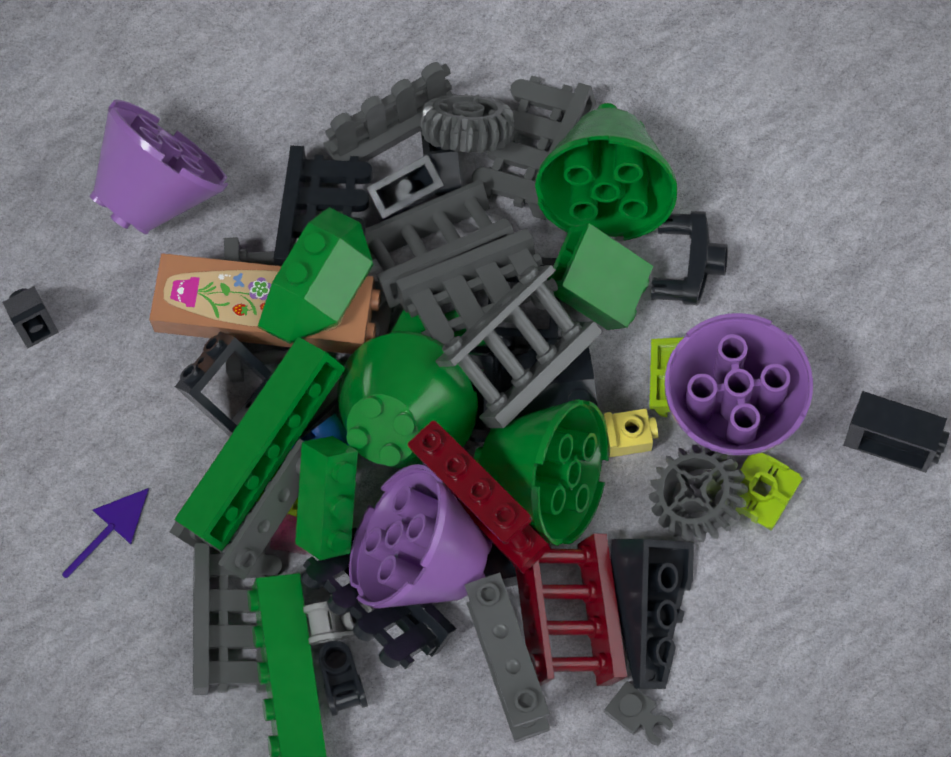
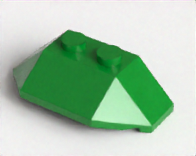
(317, 278)

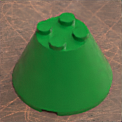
(607, 177)
(396, 391)
(551, 466)

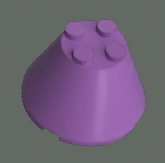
(148, 172)
(738, 384)
(416, 544)

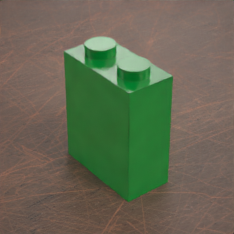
(600, 277)

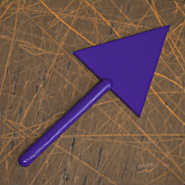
(120, 516)

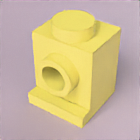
(625, 443)

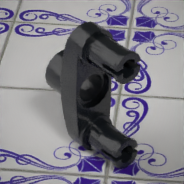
(704, 259)

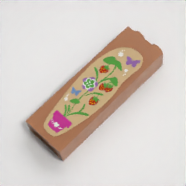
(228, 296)

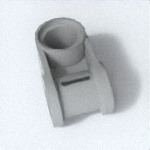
(328, 626)

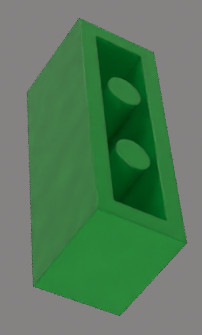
(326, 497)

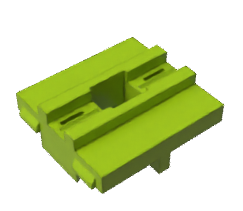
(783, 487)

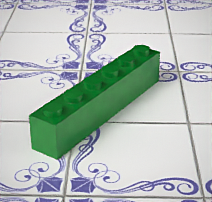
(260, 443)
(286, 667)

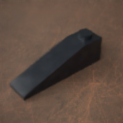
(571, 384)
(649, 595)

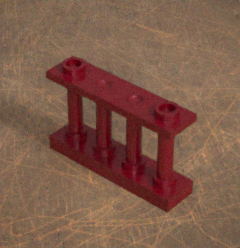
(601, 609)

